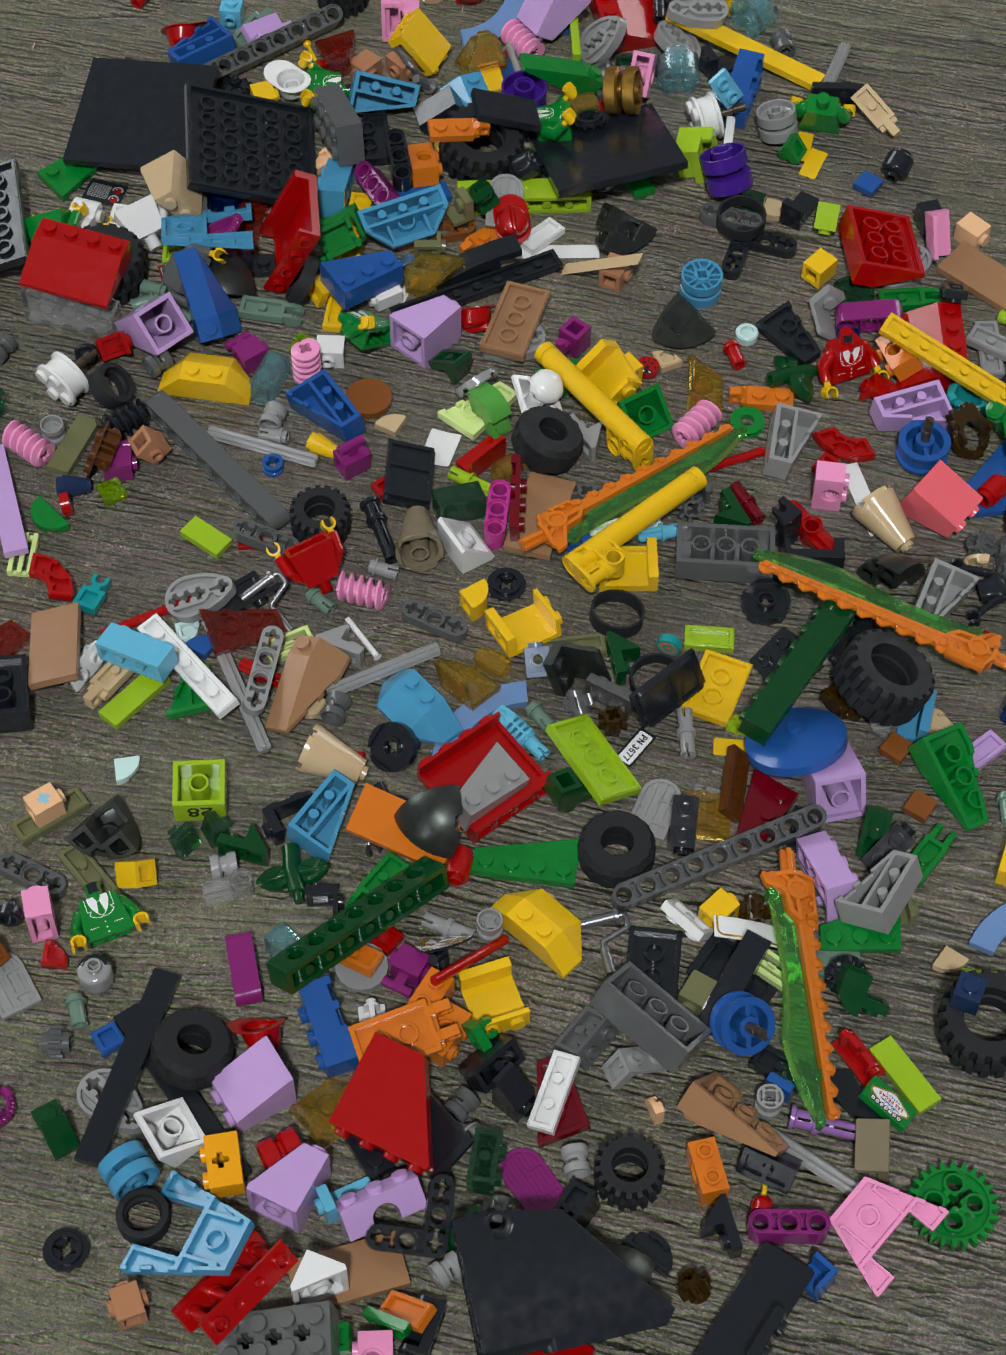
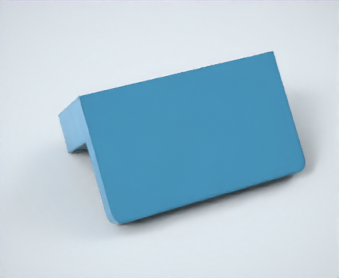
(920, 724)

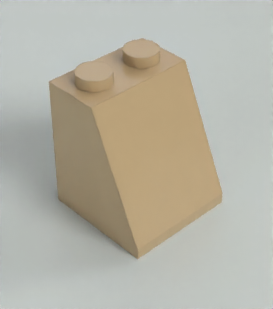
(168, 185)

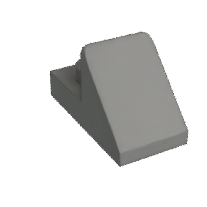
(591, 438)
(339, 638)

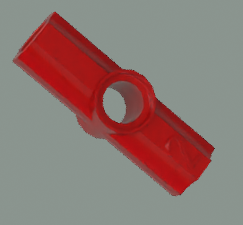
(812, 531)

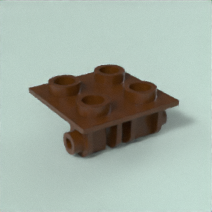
(103, 449)

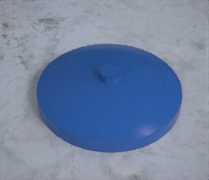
(801, 745)

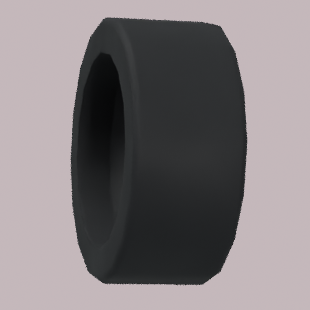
(119, 377)
(133, 1198)

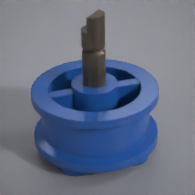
(922, 446)
(742, 1023)

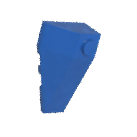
(207, 302)

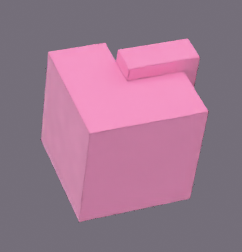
(392, 13)

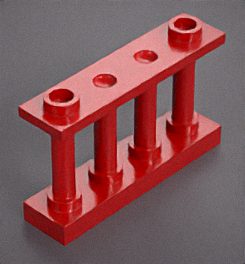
(223, 1301)

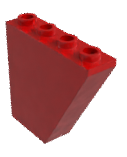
(389, 1105)

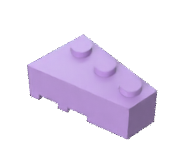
(915, 403)
(830, 870)

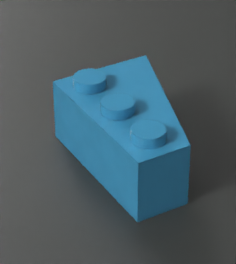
(379, 92)
(334, 187)
(322, 816)

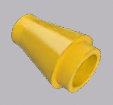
(320, 445)

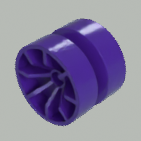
(525, 85)
(726, 169)

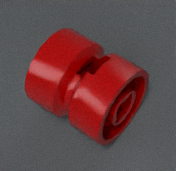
(273, 1150)

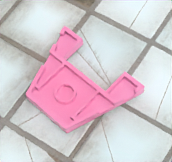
(870, 1219)

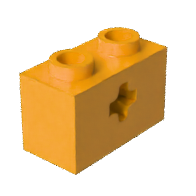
(218, 1149)

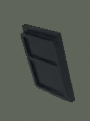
(408, 474)
(668, 690)
(714, 959)
(448, 1138)

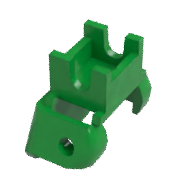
(338, 234)

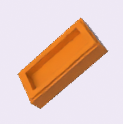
(409, 1309)

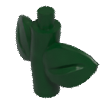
(796, 376)
(293, 873)

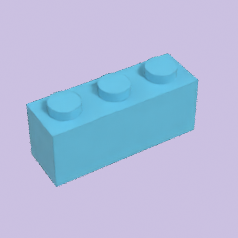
(137, 652)

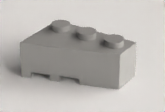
(787, 437)
(944, 588)
(490, 785)
(883, 894)

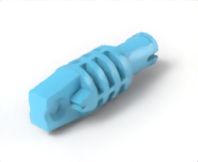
(522, 733)

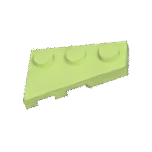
(467, 422)

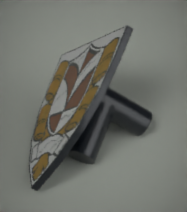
(440, 947)

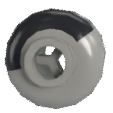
(95, 973)

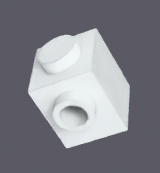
(332, 351)

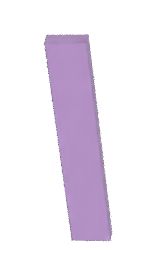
(11, 525)

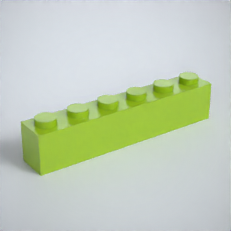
(543, 198)

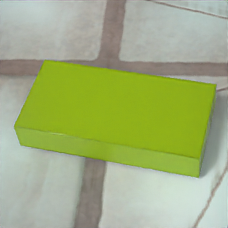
(206, 537)
(709, 637)

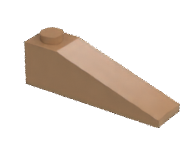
(305, 676)

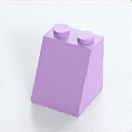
(549, 17)
(155, 324)
(425, 328)
(838, 788)
(253, 1087)
(288, 1187)

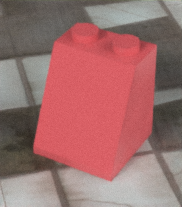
(941, 501)

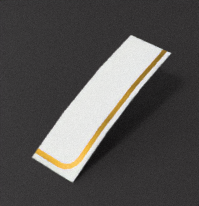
(736, 928)

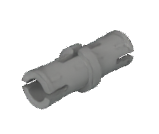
(686, 732)
(447, 927)

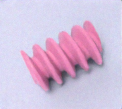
(521, 38)
(305, 359)
(696, 422)
(27, 444)
(362, 592)

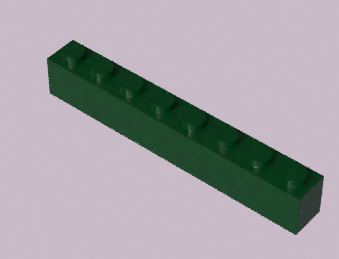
(795, 671)

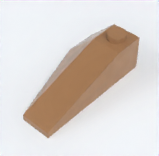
(718, 1107)

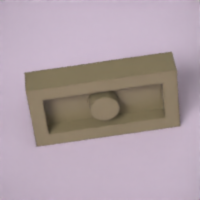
(873, 1147)

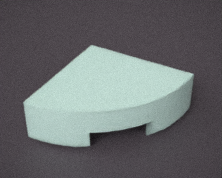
(186, 631)
(126, 768)

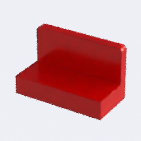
(483, 455)

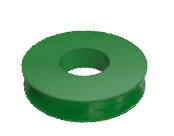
(751, 413)

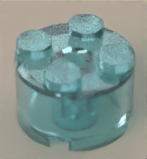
(754, 15)
(678, 70)

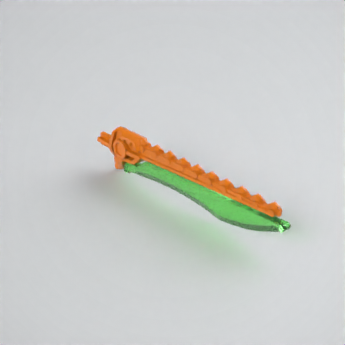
(566, 520)
(957, 641)
(795, 909)

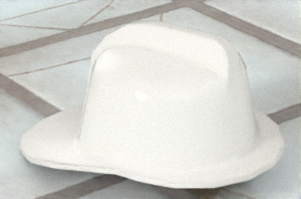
(287, 78)

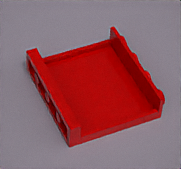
(294, 229)
(459, 760)

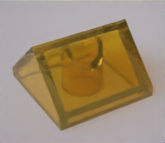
(702, 384)
(465, 682)
(316, 1110)

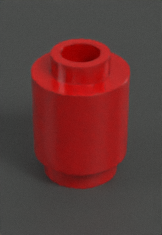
(992, 490)
(460, 866)

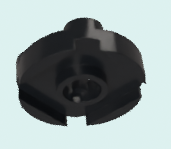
(765, 614)
(380, 749)

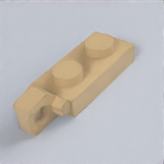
(876, 110)
(105, 684)

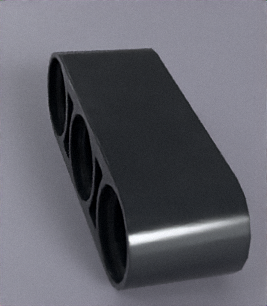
(399, 160)

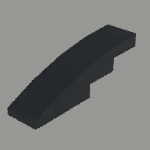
(484, 258)
(739, 970)

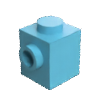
(232, 14)

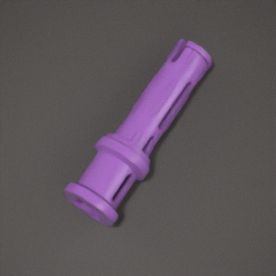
(810, 1126)

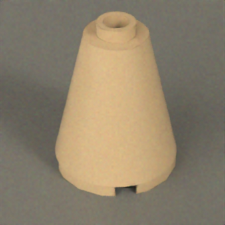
(886, 518)
(326, 752)

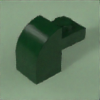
(566, 790)
(852, 991)

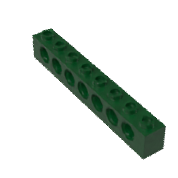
(357, 925)

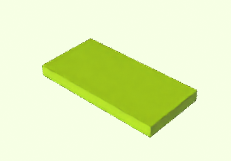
(593, 759)

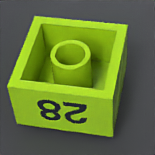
(199, 789)

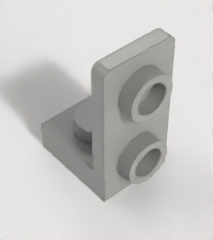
(821, 305)
(627, 1063)

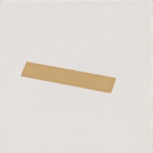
(599, 264)

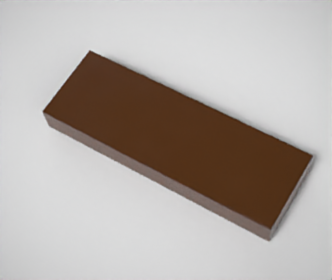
(734, 784)

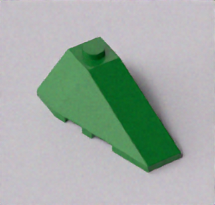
(561, 71)
(949, 768)

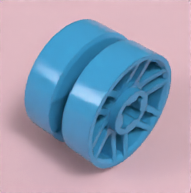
(701, 283)
(128, 1169)

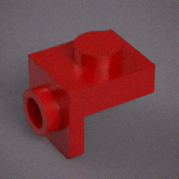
(113, 345)
(876, 386)

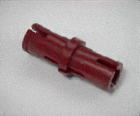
(748, 503)

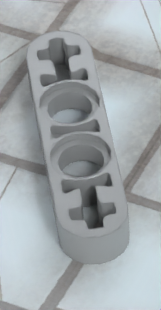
(262, 670)

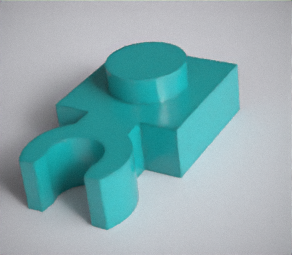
(92, 596)

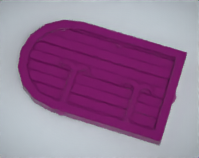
(530, 1180)

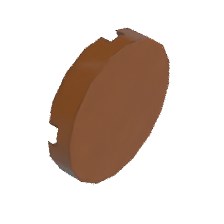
(370, 397)

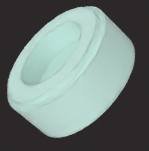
(746, 334)

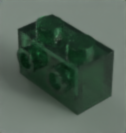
(459, 501)
(484, 1162)

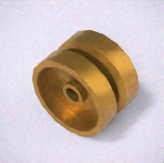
(622, 90)

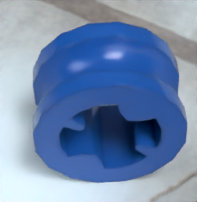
(273, 459)

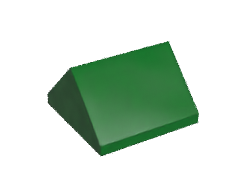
(648, 410)

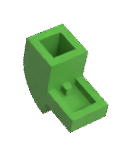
(492, 407)

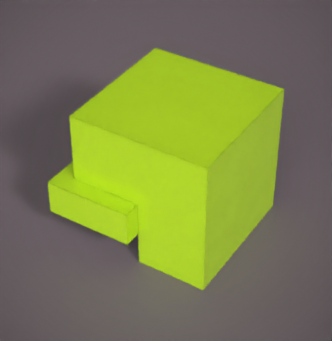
(693, 143)

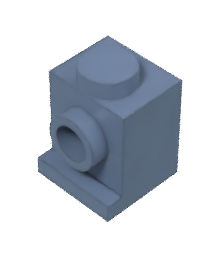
(531, 669)

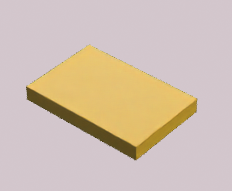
(722, 690)

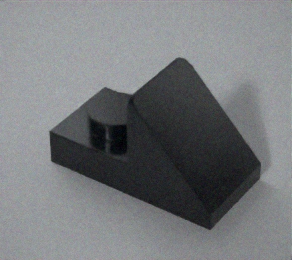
(259, 265)
(722, 1222)

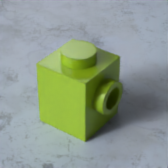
(827, 217)

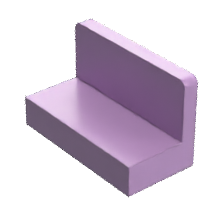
(261, 27)

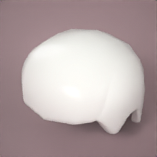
(546, 386)

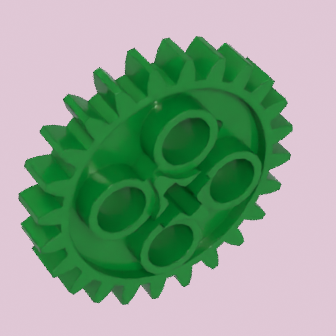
(972, 1224)

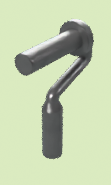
(428, 85)
(263, 583)
(606, 918)

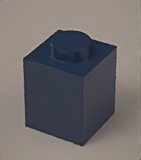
(968, 993)

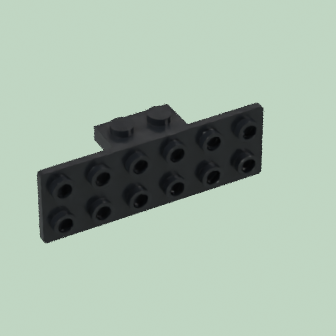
(758, 1306)

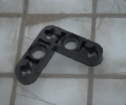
(750, 245)
(420, 1237)

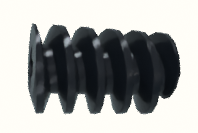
(125, 418)

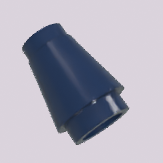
(73, 484)

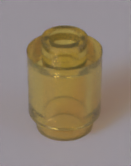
(503, 468)
(492, 662)

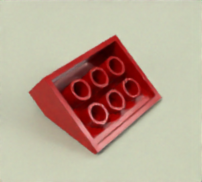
(639, 20)
(879, 247)
(75, 263)
(943, 323)

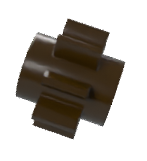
(612, 720)
(755, 909)
(694, 1286)

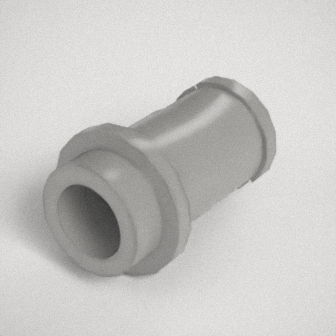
(278, 436)
(383, 569)

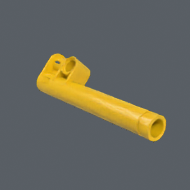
(622, 433)
(593, 559)

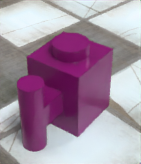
(574, 337)
(247, 351)
(352, 457)
(122, 463)
(407, 968)

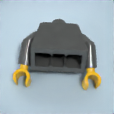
(171, 276)

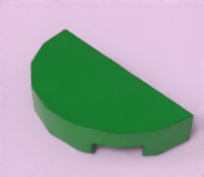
(46, 518)
(399, 1326)

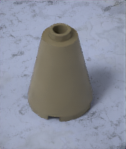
(418, 541)

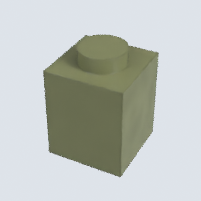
(696, 992)

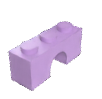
(357, 1208)

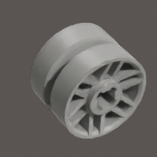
(776, 120)

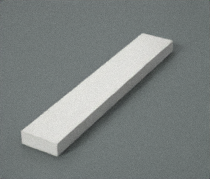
(192, 669)

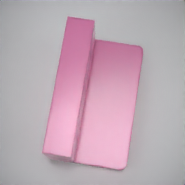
(938, 233)

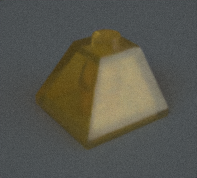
(481, 53)
(429, 272)
(710, 823)

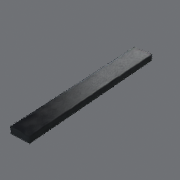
(494, 281)
(127, 1068)
(193, 1100)

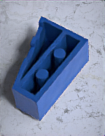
(203, 45)
(748, 77)
(361, 277)
(326, 406)
(326, 1028)

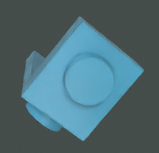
(725, 89)
(325, 1200)

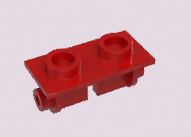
(857, 1056)

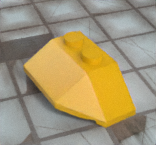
(207, 379)
(543, 928)

